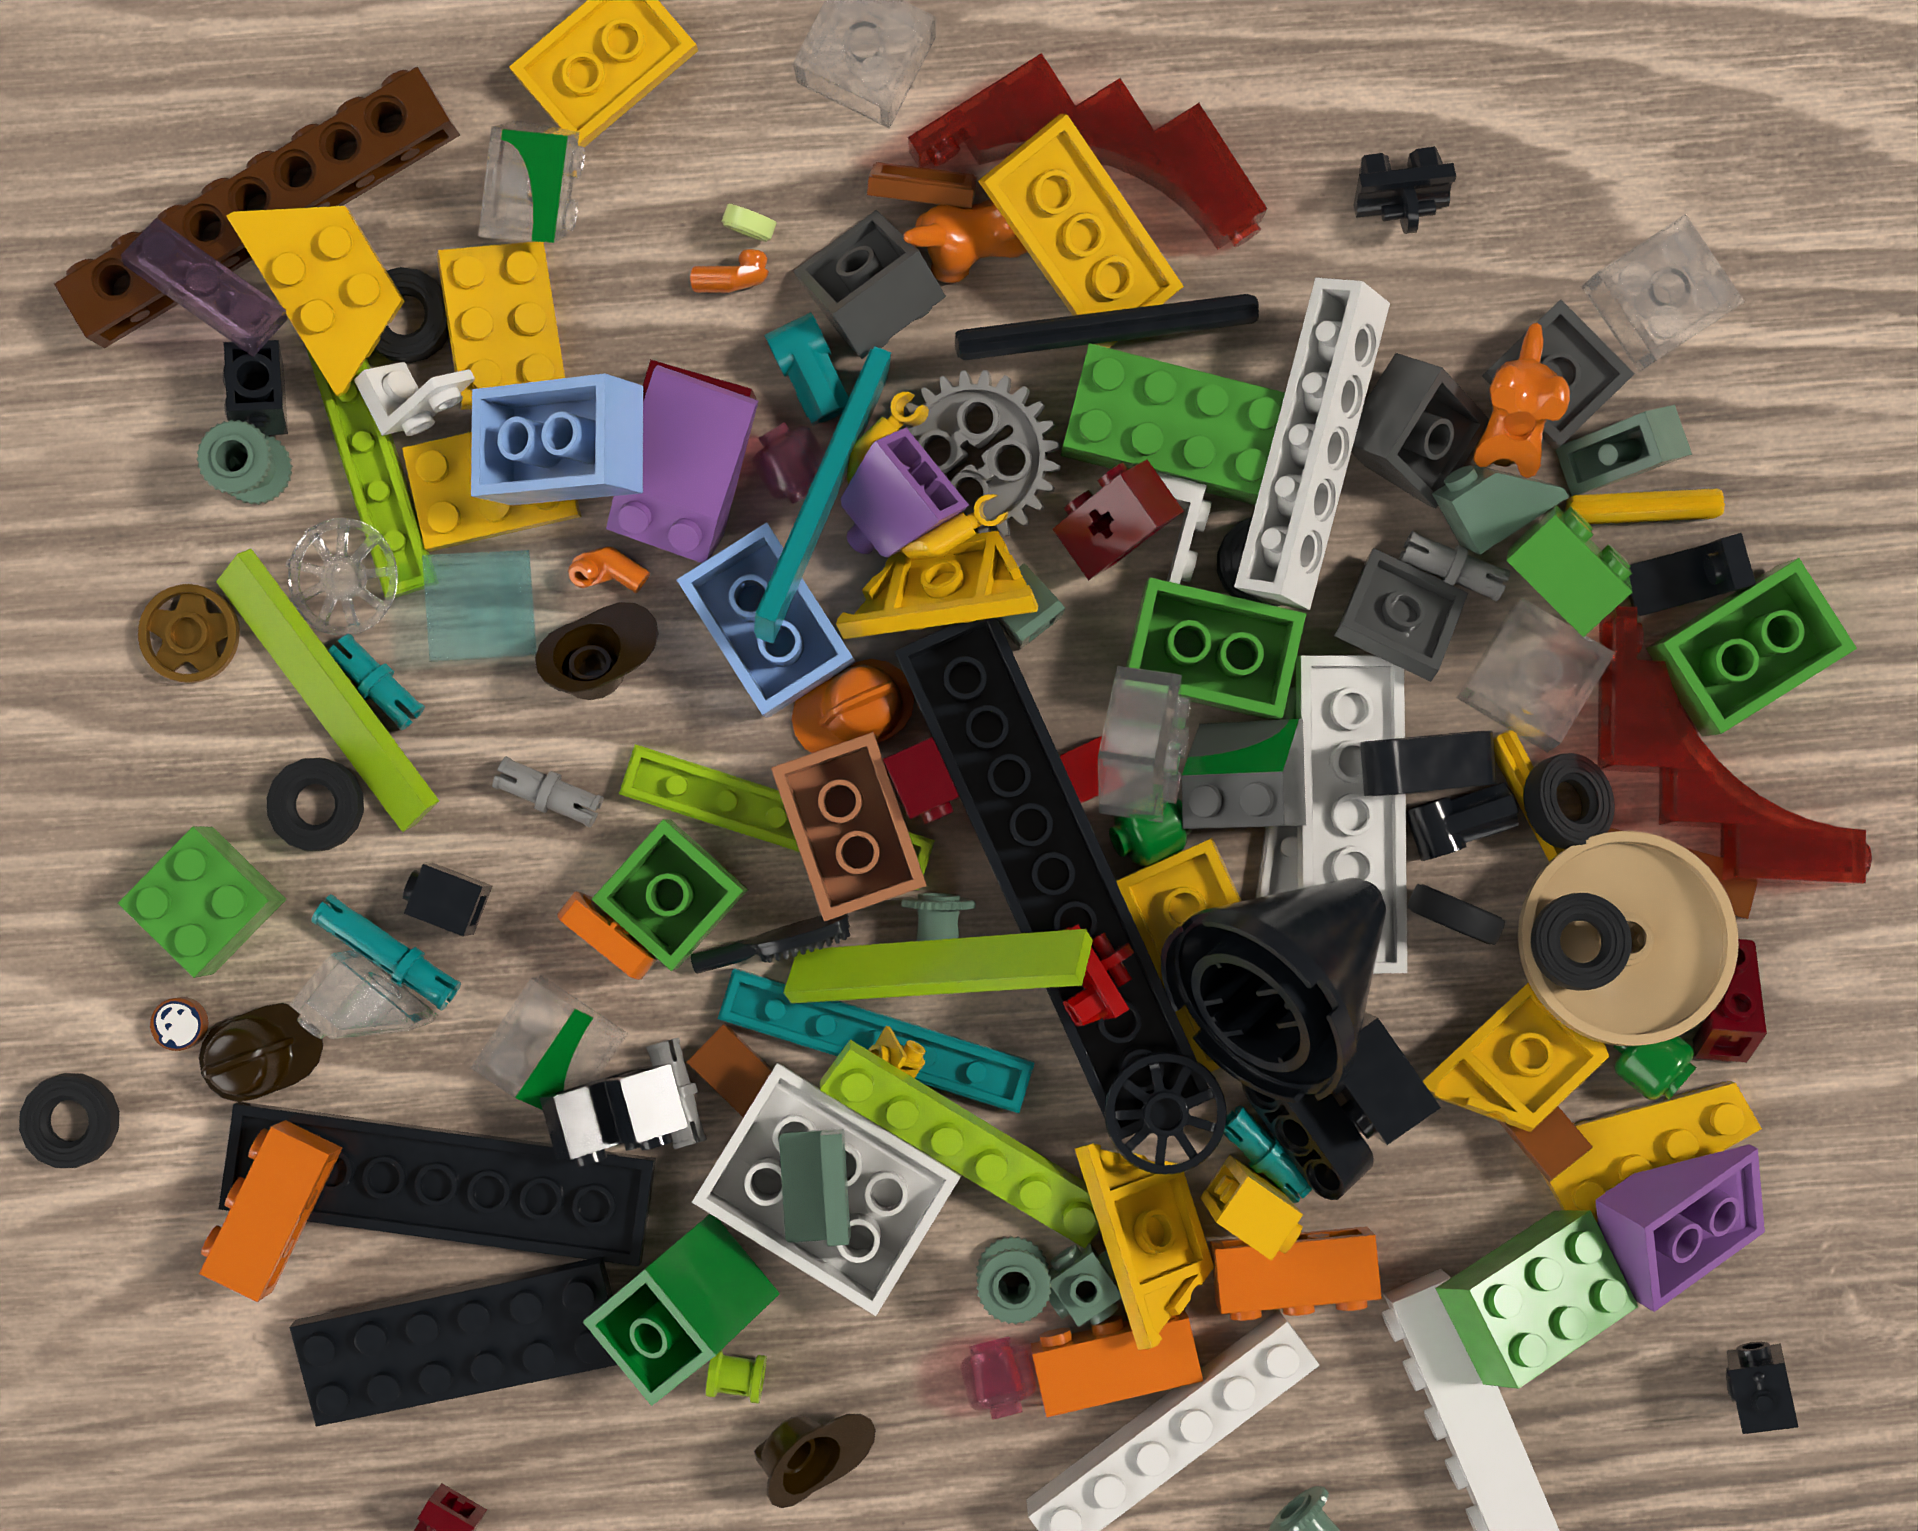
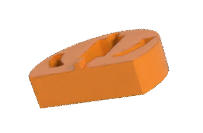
(606, 935)

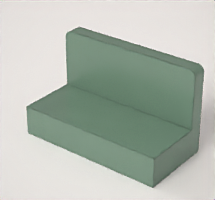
(815, 1186)

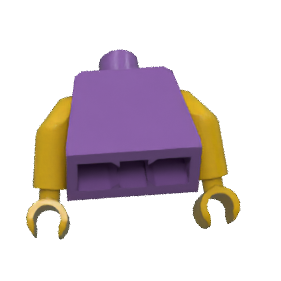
(902, 495)

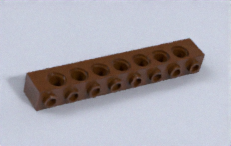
(333, 182)

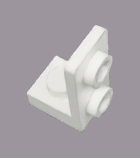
(401, 405)
(1190, 497)

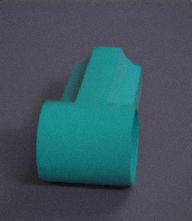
(806, 361)

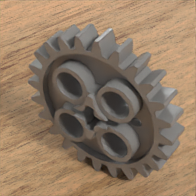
(949, 420)

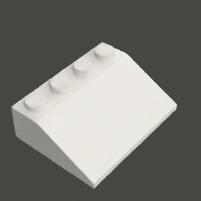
(890, 1190)

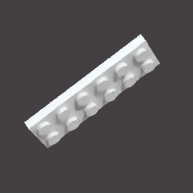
(1346, 832)

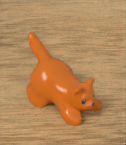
(961, 237)
(1522, 401)

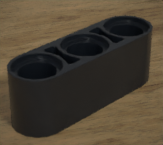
(1428, 763)
(1317, 1140)

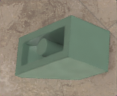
(1623, 450)
(1492, 504)
(1027, 626)

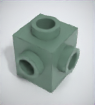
(1080, 1265)

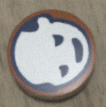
(179, 1023)

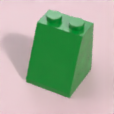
(682, 1309)

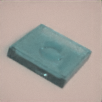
(479, 605)

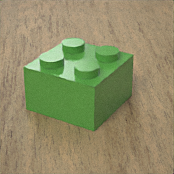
(1571, 569)
(670, 894)
(202, 901)

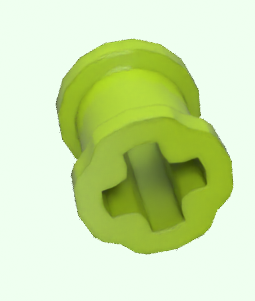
(736, 1376)

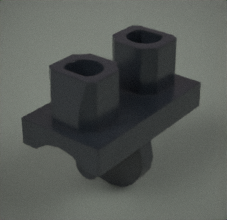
(1404, 192)

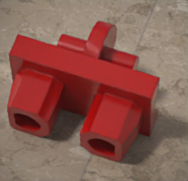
(1100, 995)

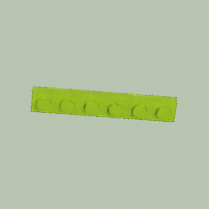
(961, 1141)

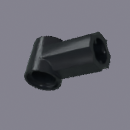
(1450, 823)

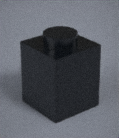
(446, 898)

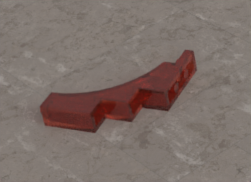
(1180, 158)
(1649, 733)

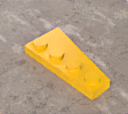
(1653, 1137)

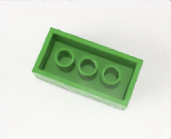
(1176, 419)

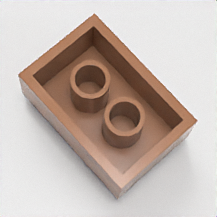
(848, 826)

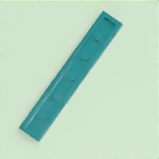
(821, 496)
(829, 1025)

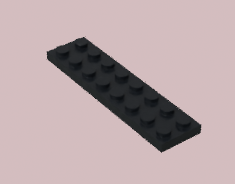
(463, 1186)

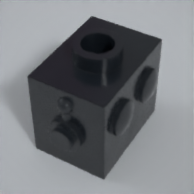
(256, 387)
(1760, 1387)

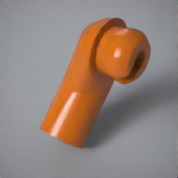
(731, 278)
(605, 565)

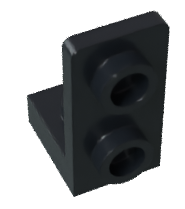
(1690, 575)

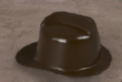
(597, 650)
(258, 1053)
(810, 1455)

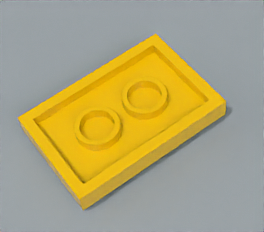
(602, 62)
(500, 315)
(444, 504)

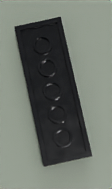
(452, 1342)

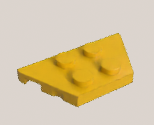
(325, 281)
(960, 586)
(1517, 1064)
(1149, 1238)

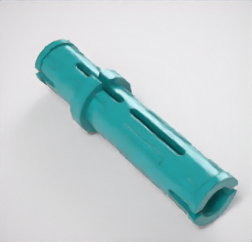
(402, 963)

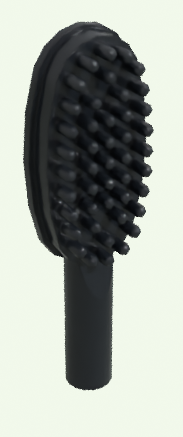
(775, 943)

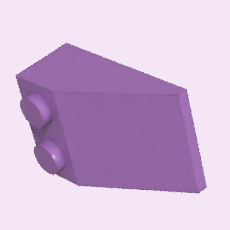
(690, 465)
(1682, 1221)

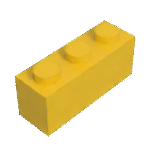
(1252, 1209)

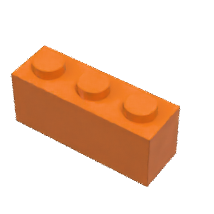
(268, 1209)
(1317, 1270)
(1107, 1366)

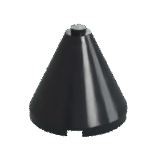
(1280, 984)

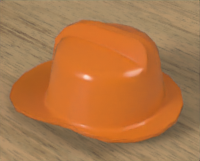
(854, 703)

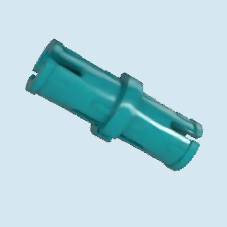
(376, 682)
(1265, 1154)

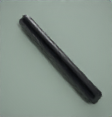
(1106, 326)

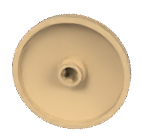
(1678, 930)

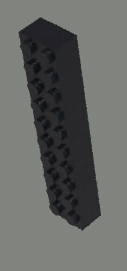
(1041, 843)

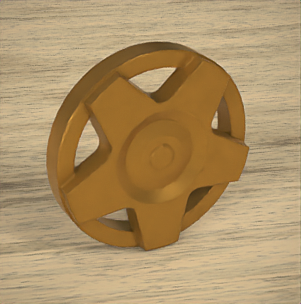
(189, 633)

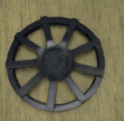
(1165, 1112)

